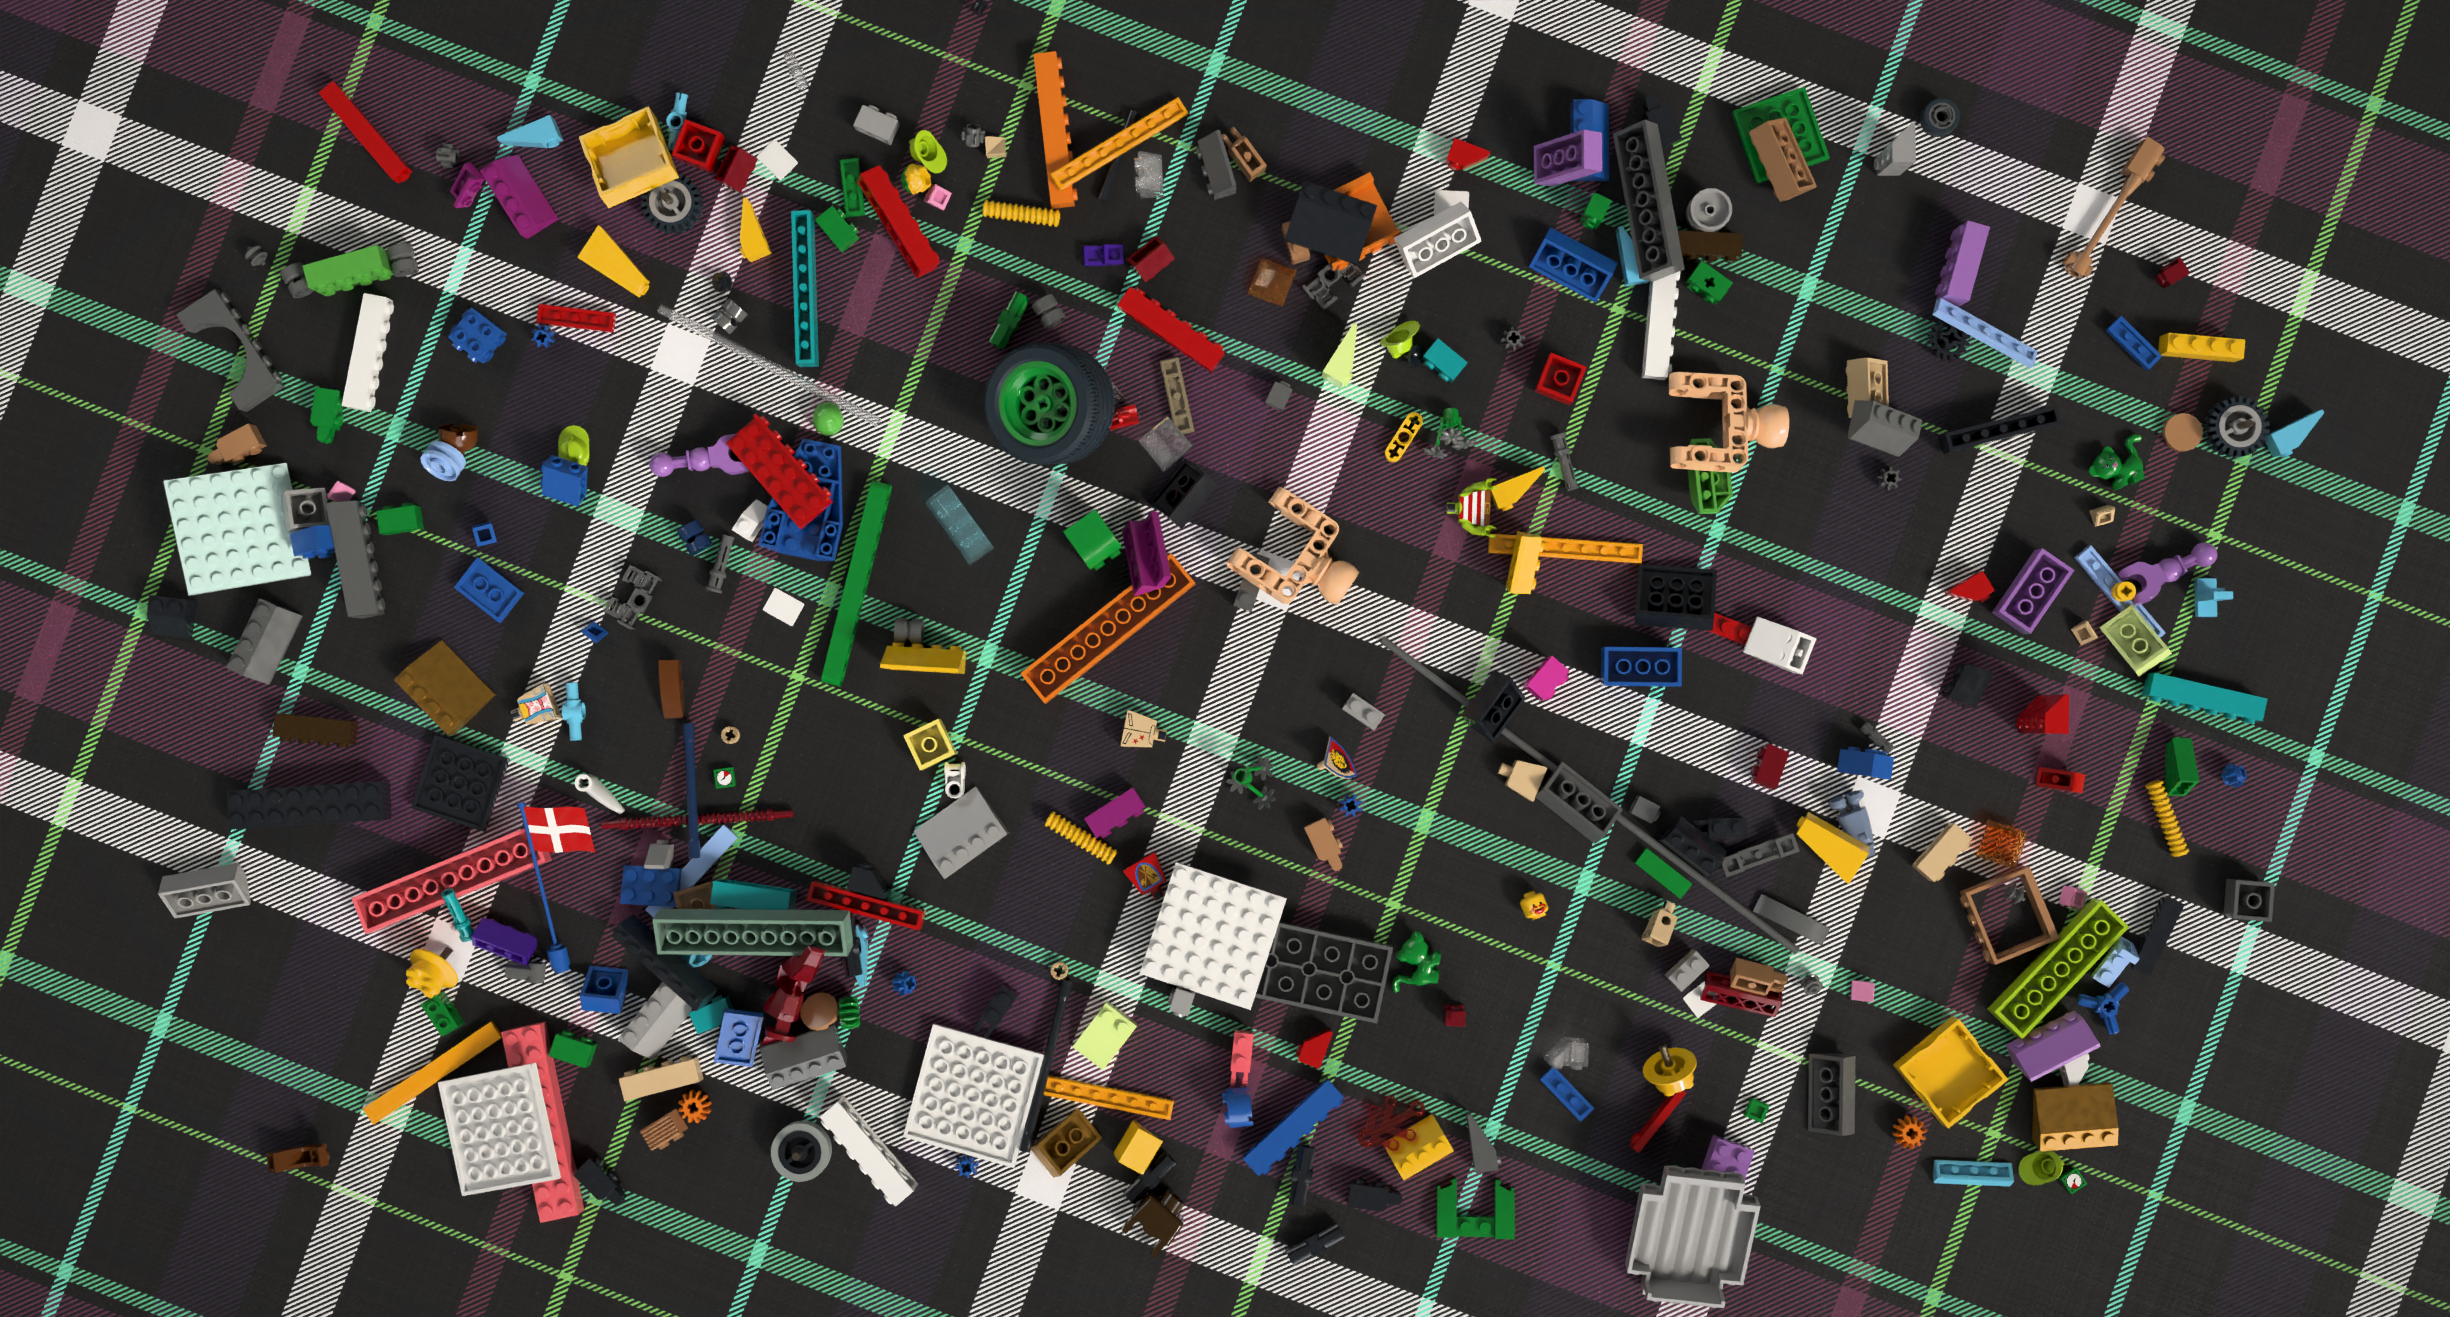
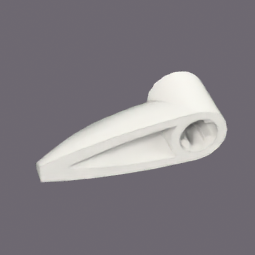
(598, 792)

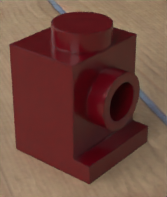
(2172, 273)
(1454, 1015)

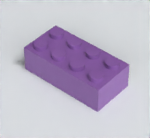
(1568, 158)
(1962, 263)
(2032, 591)
(1728, 1156)

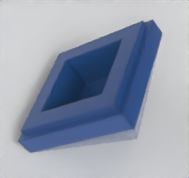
(594, 632)

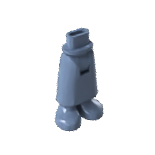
(1857, 822)

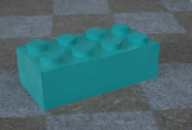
(748, 895)

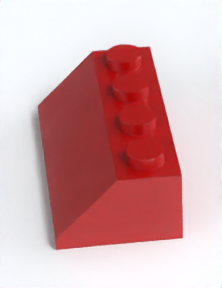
(2045, 715)

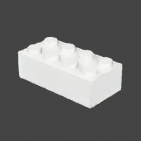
(1437, 239)

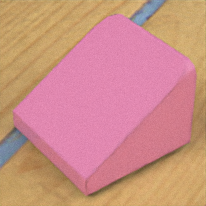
(937, 196)
(341, 492)
(2072, 897)
(1862, 991)

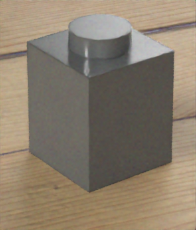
(1279, 395)
(1644, 809)

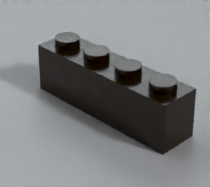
(1710, 245)
(315, 729)

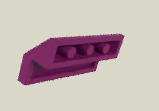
(1146, 554)

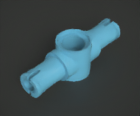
(677, 112)
(573, 711)

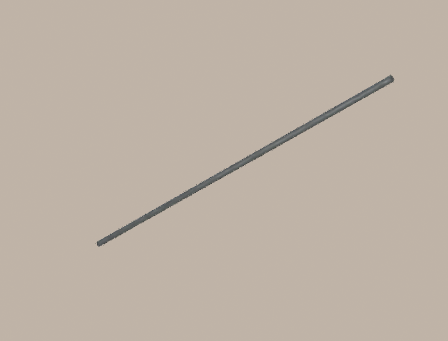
(1621, 819)

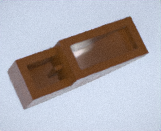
(671, 688)

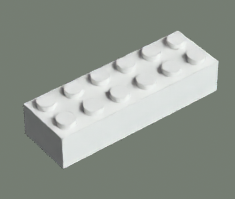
(869, 1151)

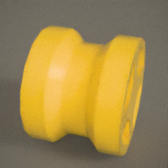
(2118, 591)

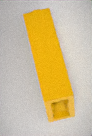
(609, 259)
(1834, 846)

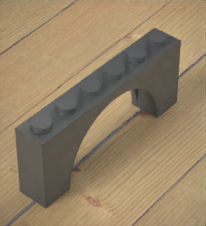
(259, 378)

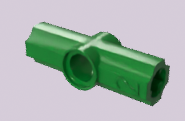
(1009, 320)

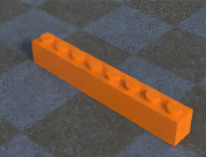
(1054, 124)

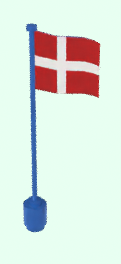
(555, 832)

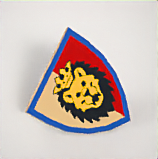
(1337, 761)

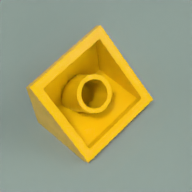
(1137, 1147)

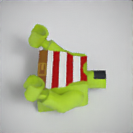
(1474, 508)

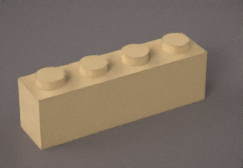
(661, 1078)

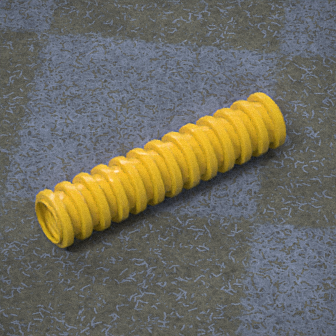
(1021, 213)
(2167, 818)
(1080, 838)

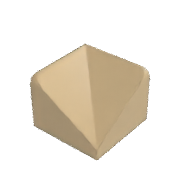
(995, 147)

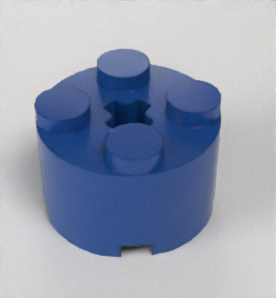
(1238, 1107)

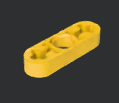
(1391, 446)

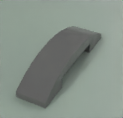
(1759, 854)
(1791, 919)

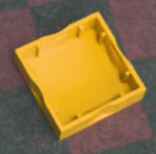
(628, 157)
(1950, 1072)

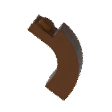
(298, 1157)

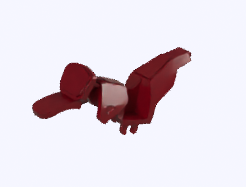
(788, 999)

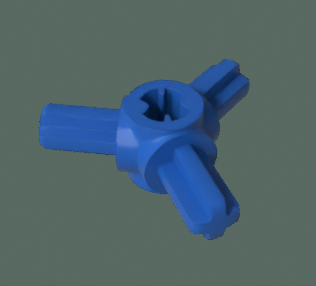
(2108, 1013)

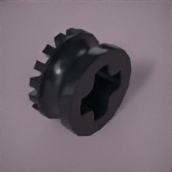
(980, 6)

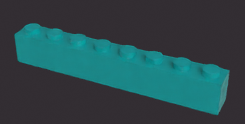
(805, 288)

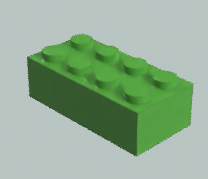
(348, 270)

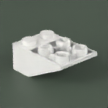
(1779, 645)

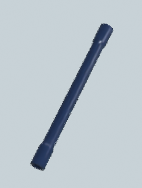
(689, 739)

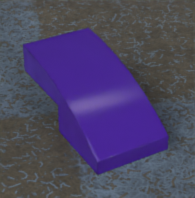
(1103, 255)

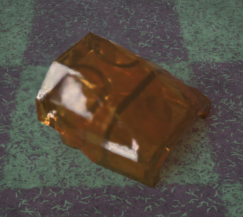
(1272, 282)
(2002, 844)

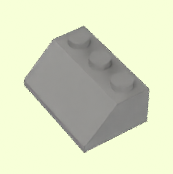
(1898, 154)

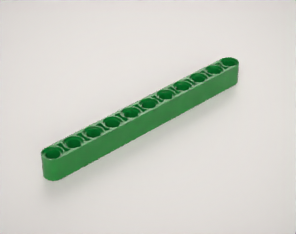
(856, 583)

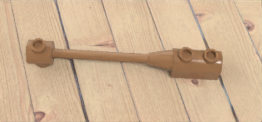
(2137, 171)

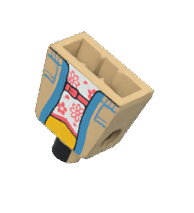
(537, 706)

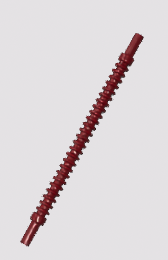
(625, 823)

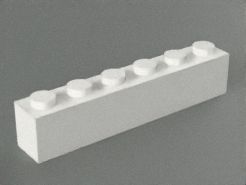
(1659, 327)
(367, 352)

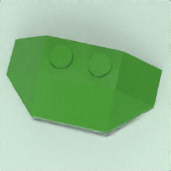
(1709, 488)

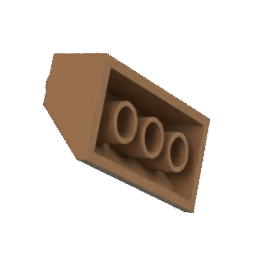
(1782, 159)

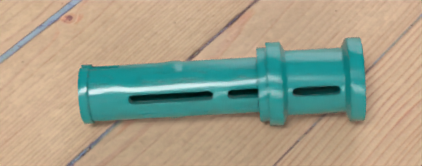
(461, 921)

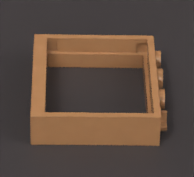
(2038, 906)

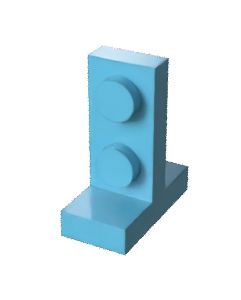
(2207, 596)

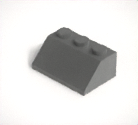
(1216, 165)

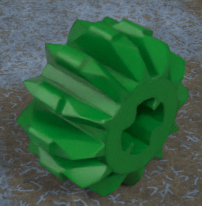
(849, 1012)

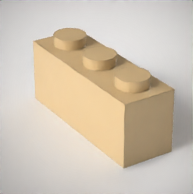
(1942, 852)

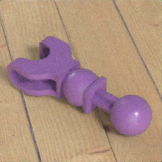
(699, 459)
(2167, 570)

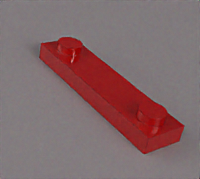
(576, 318)
(1640, 1139)

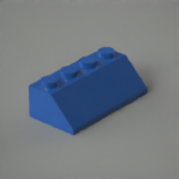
(1592, 116)
(1573, 265)

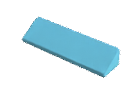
(1972, 1173)

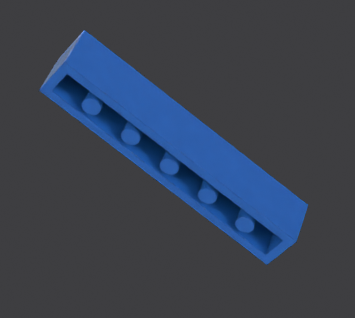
(1293, 1126)

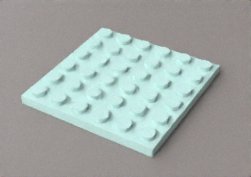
(233, 529)

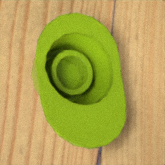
(927, 150)
(1400, 339)
(574, 445)
(2040, 1167)

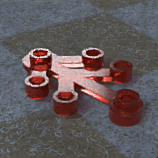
(1388, 1125)

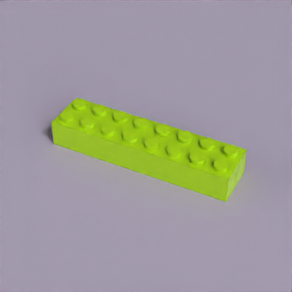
(2058, 968)

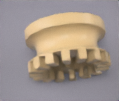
(732, 740)
(1054, 973)

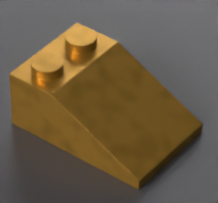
(1066, 1143)

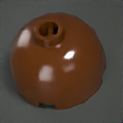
(460, 437)

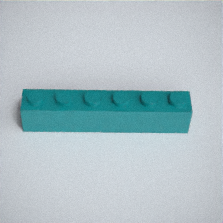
(2204, 697)

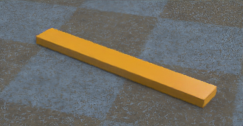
(1118, 144)
(1574, 549)
(432, 1072)
(1109, 1097)

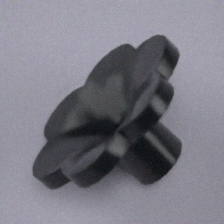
(1414, 356)

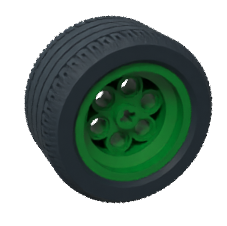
(1022, 377)

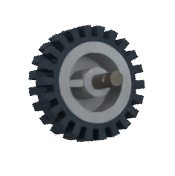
(673, 205)
(2236, 427)

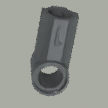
(533, 972)

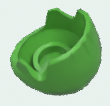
(828, 418)

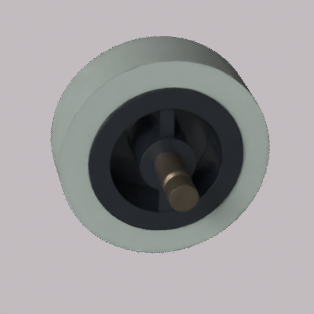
(801, 1151)

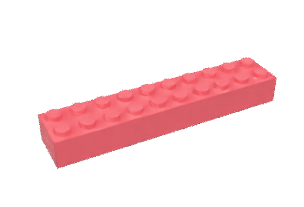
(461, 873)
(561, 1196)

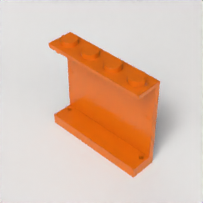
(1382, 227)

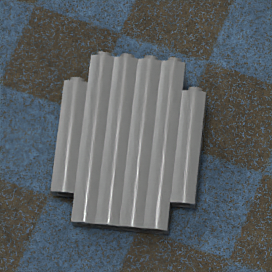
(1692, 1236)

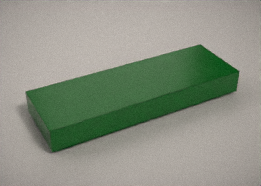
(851, 190)
(1663, 873)

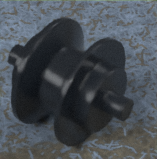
(722, 282)

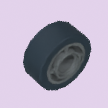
(1947, 110)

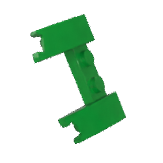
(1497, 1226)

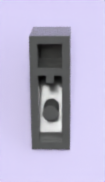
(1248, 592)
(1482, 1151)

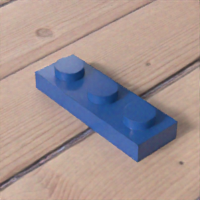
(2133, 343)
(1566, 1093)

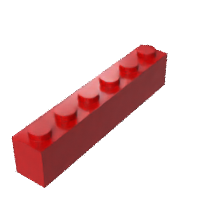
(898, 221)
(1171, 329)
(866, 905)

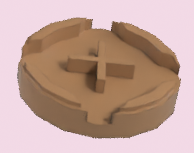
(2182, 432)
(819, 1011)

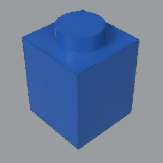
(484, 533)

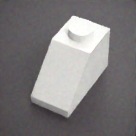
(751, 520)
(2074, 1070)

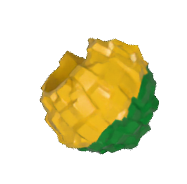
(915, 179)

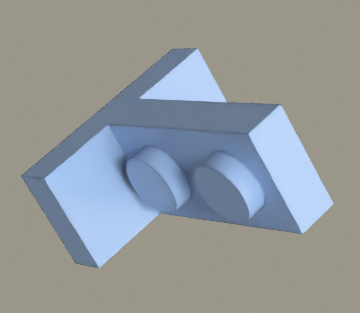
(2115, 962)

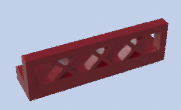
(1721, 985)

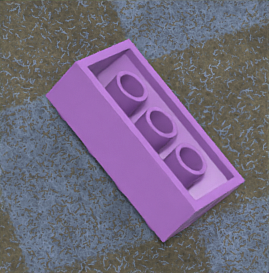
(2052, 1045)

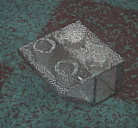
(1150, 173)
(1165, 444)
(1568, 1052)

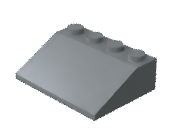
(960, 832)

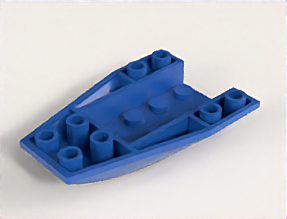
(820, 536)

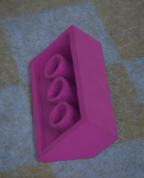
(519, 195)

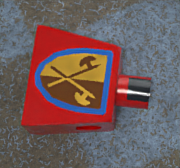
(1147, 876)

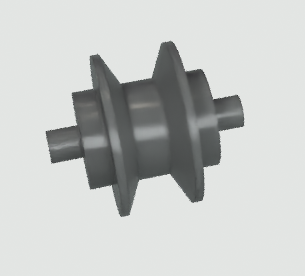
(257, 257)
(2014, 893)
(1811, 984)

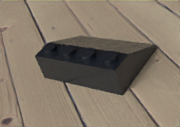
(1330, 223)
(1676, 597)

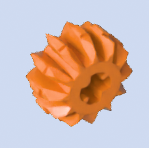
(700, 1102)
(1915, 1136)

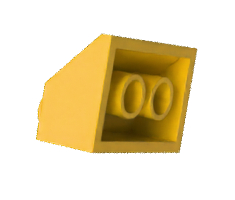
(1524, 563)
(1423, 1151)

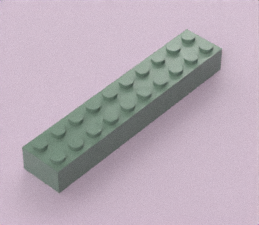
(752, 931)

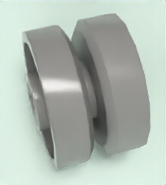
(1705, 202)

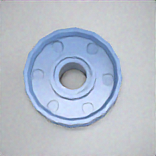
(443, 461)

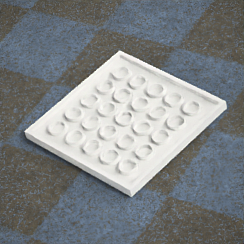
(1213, 935)
(973, 1095)
(499, 1129)

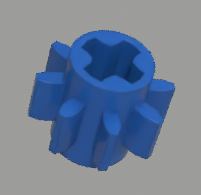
(542, 340)
(2234, 775)
(1351, 810)
(904, 983)
(969, 1169)

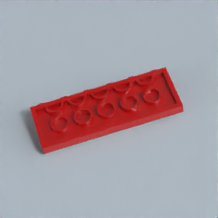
(780, 471)

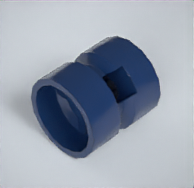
(693, 531)

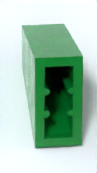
(2180, 767)

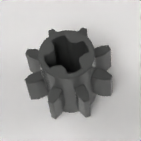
(973, 135)
(448, 155)
(1516, 334)
(1884, 475)

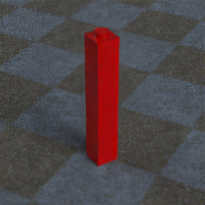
(365, 132)

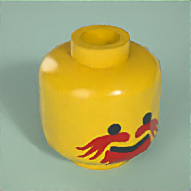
(1534, 905)

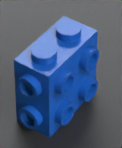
(477, 336)
(564, 480)

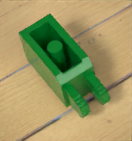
(327, 413)

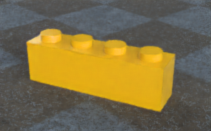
(2201, 347)

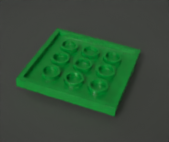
(1802, 121)

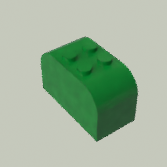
(1093, 540)

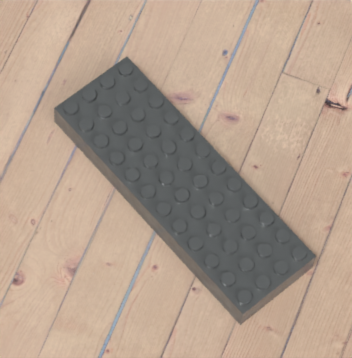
(1326, 972)

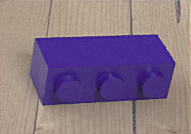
(504, 941)

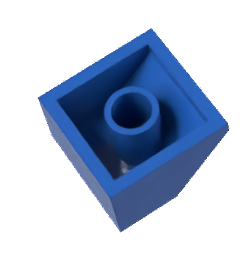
(604, 989)

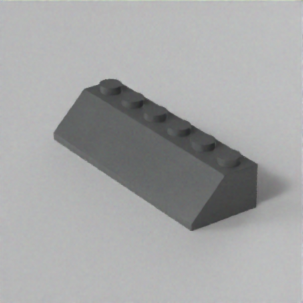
(355, 559)

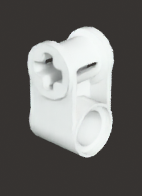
(955, 777)

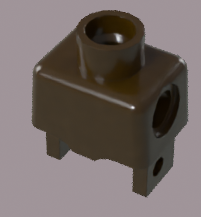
(1158, 1217)

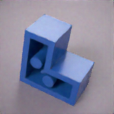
(313, 542)
(1867, 763)

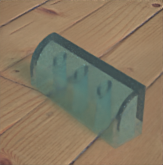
(959, 524)

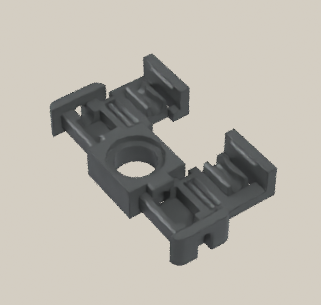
(1322, 293)
(630, 613)

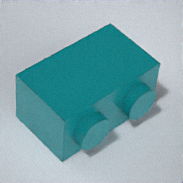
(1444, 361)
(711, 1014)

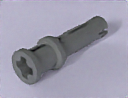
(1562, 452)
(717, 574)

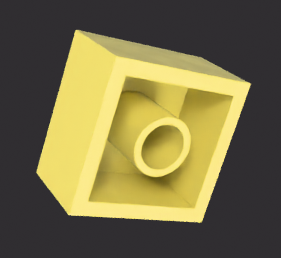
(930, 744)

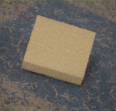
(2102, 515)
(2084, 632)

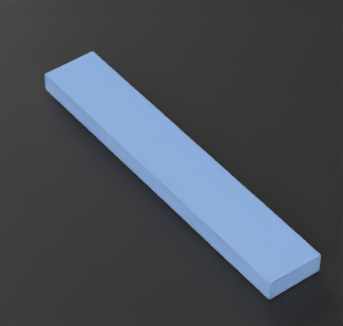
(1985, 332)
(2106, 579)
(698, 867)

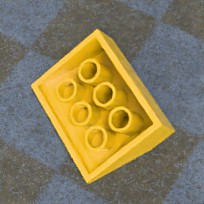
(924, 659)

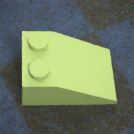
(1341, 364)
(2135, 640)
(1105, 1035)

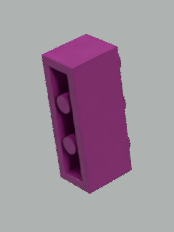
(1115, 813)

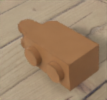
(1244, 155)
(237, 445)
(1324, 842)
(1756, 977)

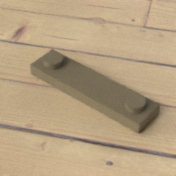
(1177, 395)

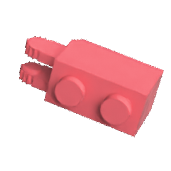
(1241, 1055)

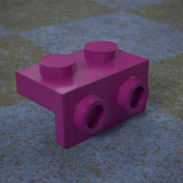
(466, 185)

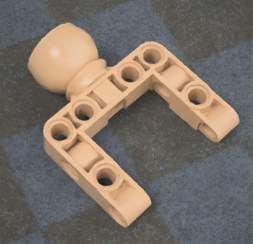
(1766, 425)
(1312, 564)

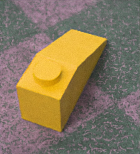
(751, 234)
(1512, 490)

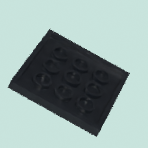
(460, 783)

